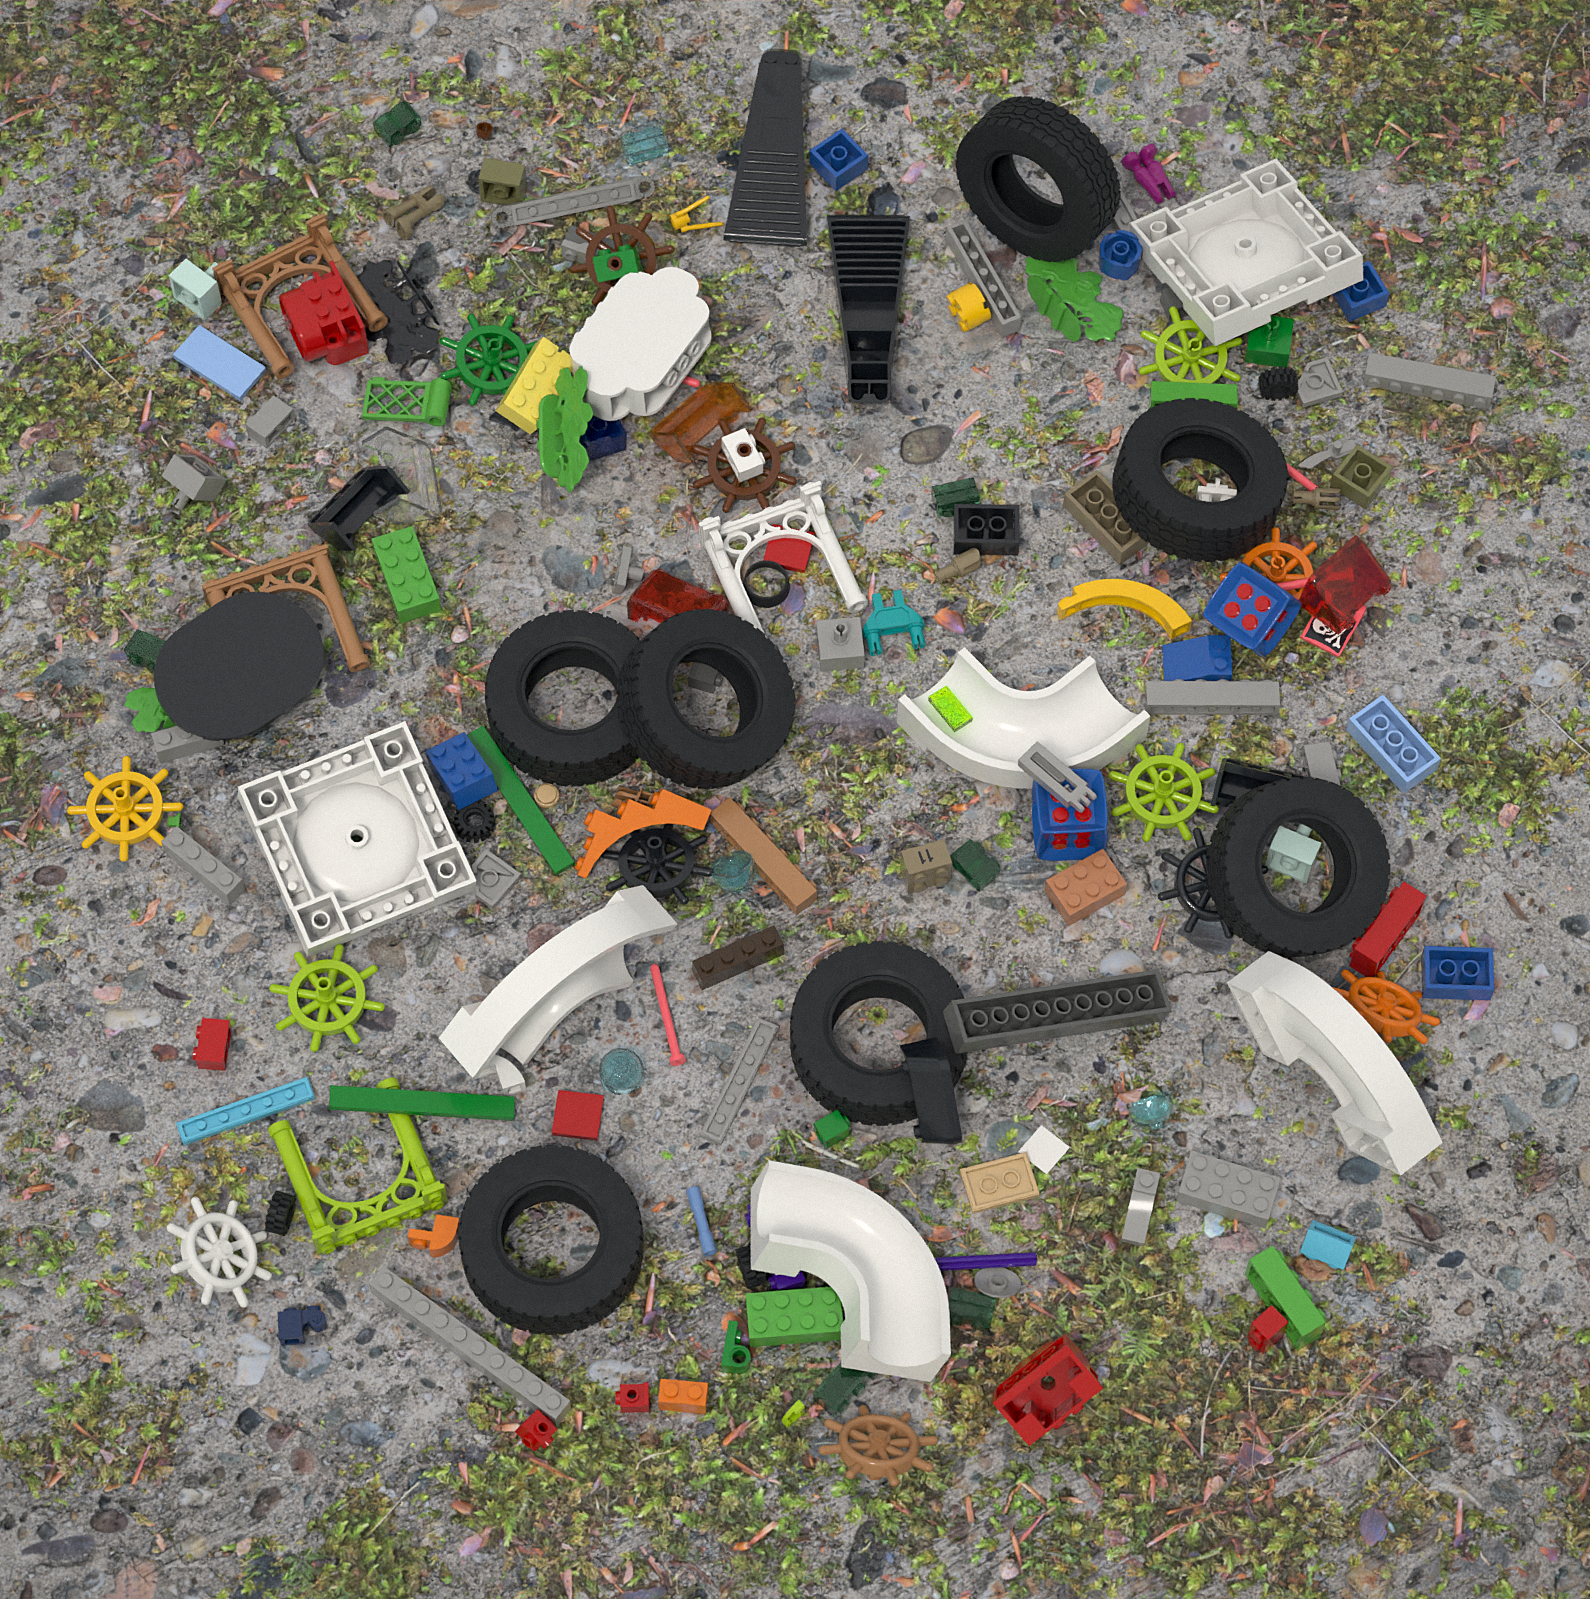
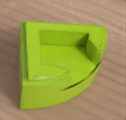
(793, 1414)

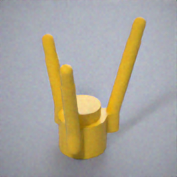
(680, 219)

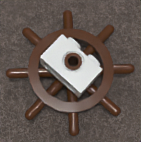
(745, 464)

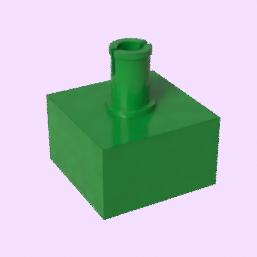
(1270, 343)

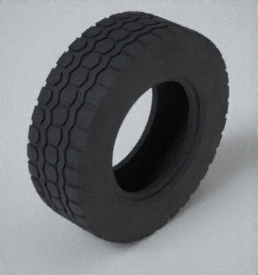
(1065, 152)
(1190, 525)
(527, 657)
(662, 732)
(1357, 856)
(837, 984)
(536, 1178)

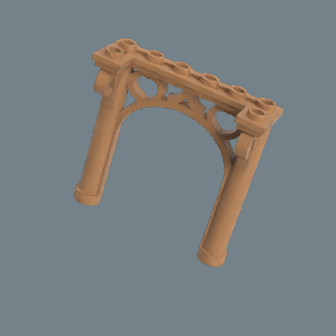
(317, 242)
(318, 563)

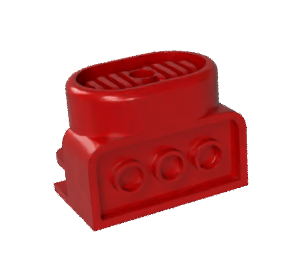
(325, 319)
(1039, 1405)

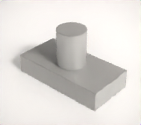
(625, 571)

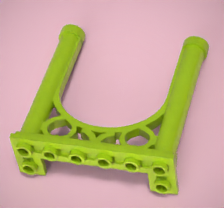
(328, 1235)

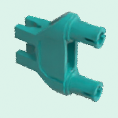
(892, 621)

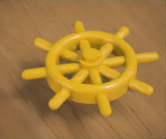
(124, 808)

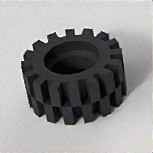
(1278, 383)
(476, 832)
(280, 1213)
(751, 1277)

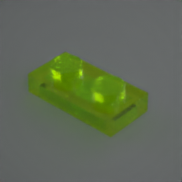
(950, 708)

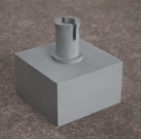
(193, 479)
(840, 644)

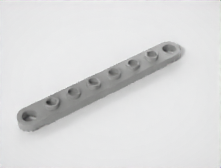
(572, 201)

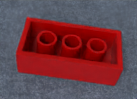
(1387, 930)

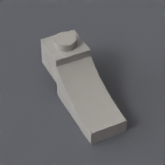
(1140, 1207)

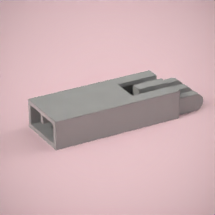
(1051, 773)

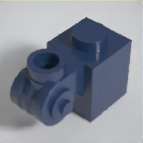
(294, 1322)

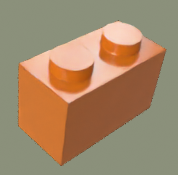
(683, 1396)

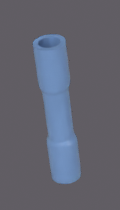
(697, 1207)

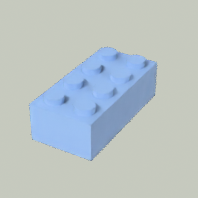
(1393, 744)

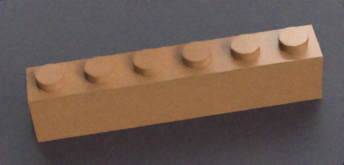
(770, 862)

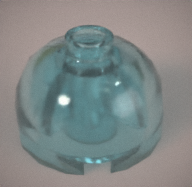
(734, 872)
(621, 1071)
(1151, 1110)

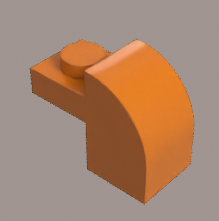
(439, 1241)

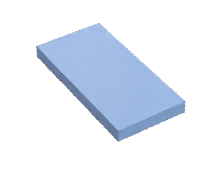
(219, 362)

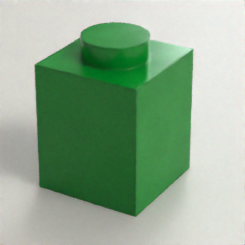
(832, 1129)

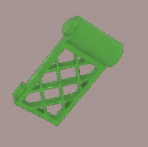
(434, 400)

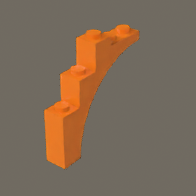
(632, 816)

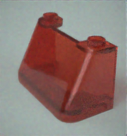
(1344, 585)
(665, 596)

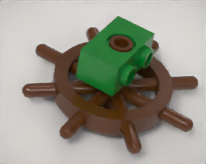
(623, 259)

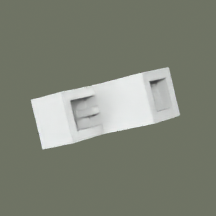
(508, 1075)

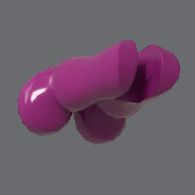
(1152, 175)

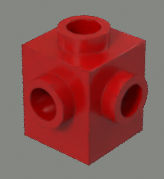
(536, 1431)

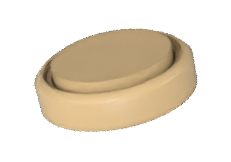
(546, 795)

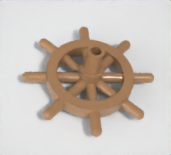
(878, 1445)

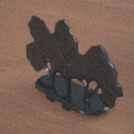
(400, 329)

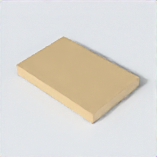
(999, 1183)

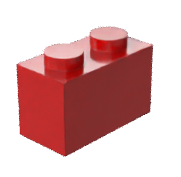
(213, 1044)
(1266, 1330)

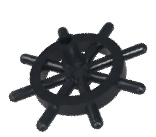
(657, 862)
(1182, 892)

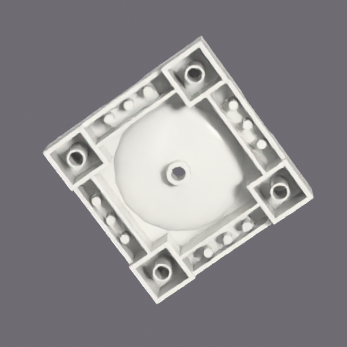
(1247, 252)
(346, 886)

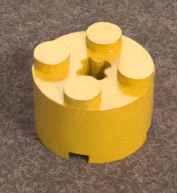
(968, 307)

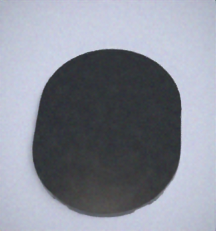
(238, 666)

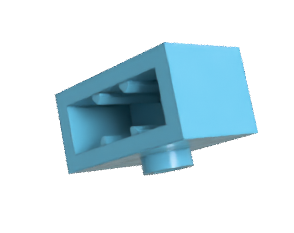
(1327, 1245)

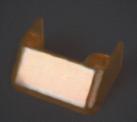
(697, 418)

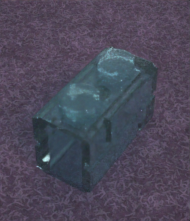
(644, 145)

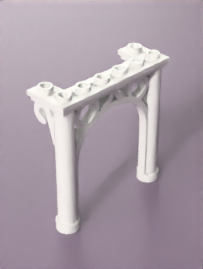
(713, 535)

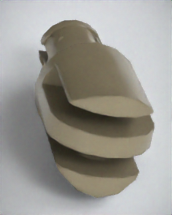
(1313, 497)
(960, 565)

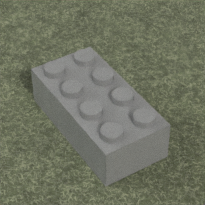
(1228, 1189)

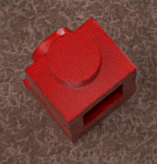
(637, 1404)

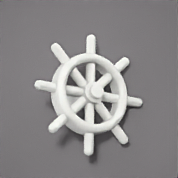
(219, 1252)

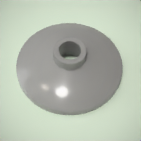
(997, 1282)

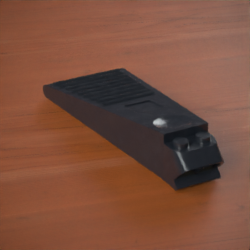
(770, 175)
(868, 281)

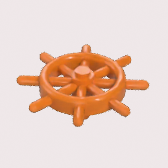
(1278, 570)
(1387, 1006)

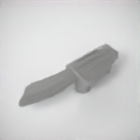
(1335, 451)

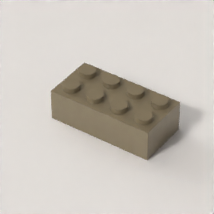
(1096, 510)

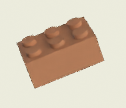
(1085, 887)

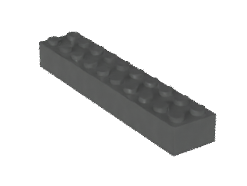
(1056, 1011)

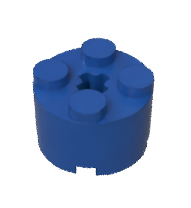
(1120, 255)

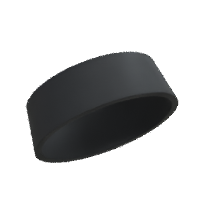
(767, 602)

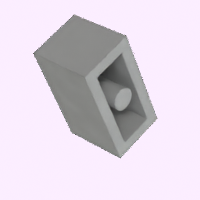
(270, 421)

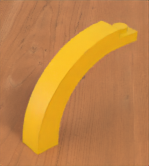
(1128, 594)

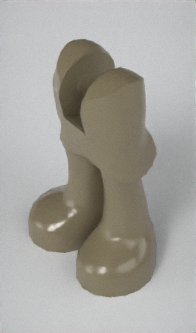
(425, 203)

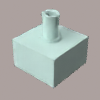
(196, 288)
(1293, 853)

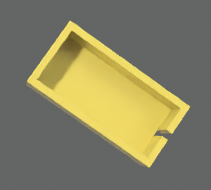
(532, 383)

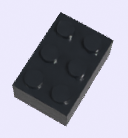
(986, 528)

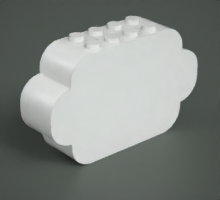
(641, 342)

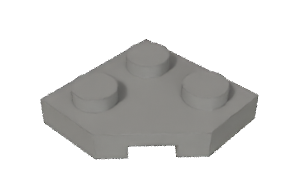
(1318, 383)
(493, 879)

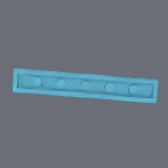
(245, 1111)

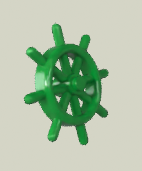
(490, 359)

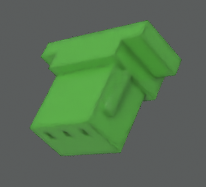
(175, 821)

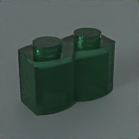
(397, 123)
(975, 865)

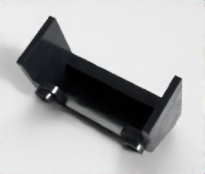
(355, 504)
(1240, 777)
(932, 1092)

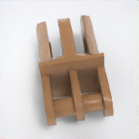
(635, 795)

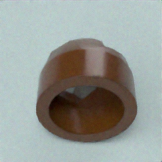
(484, 130)

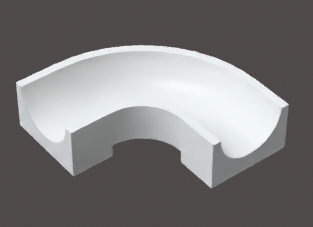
(1071, 719)
(555, 981)
(1307, 1019)
(867, 1255)

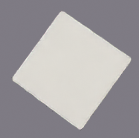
(1044, 1149)

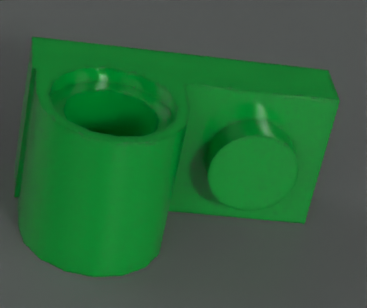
(732, 1350)

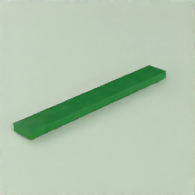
(522, 803)
(421, 1103)

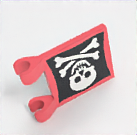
(1326, 639)

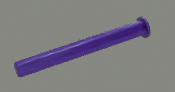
(986, 1261)

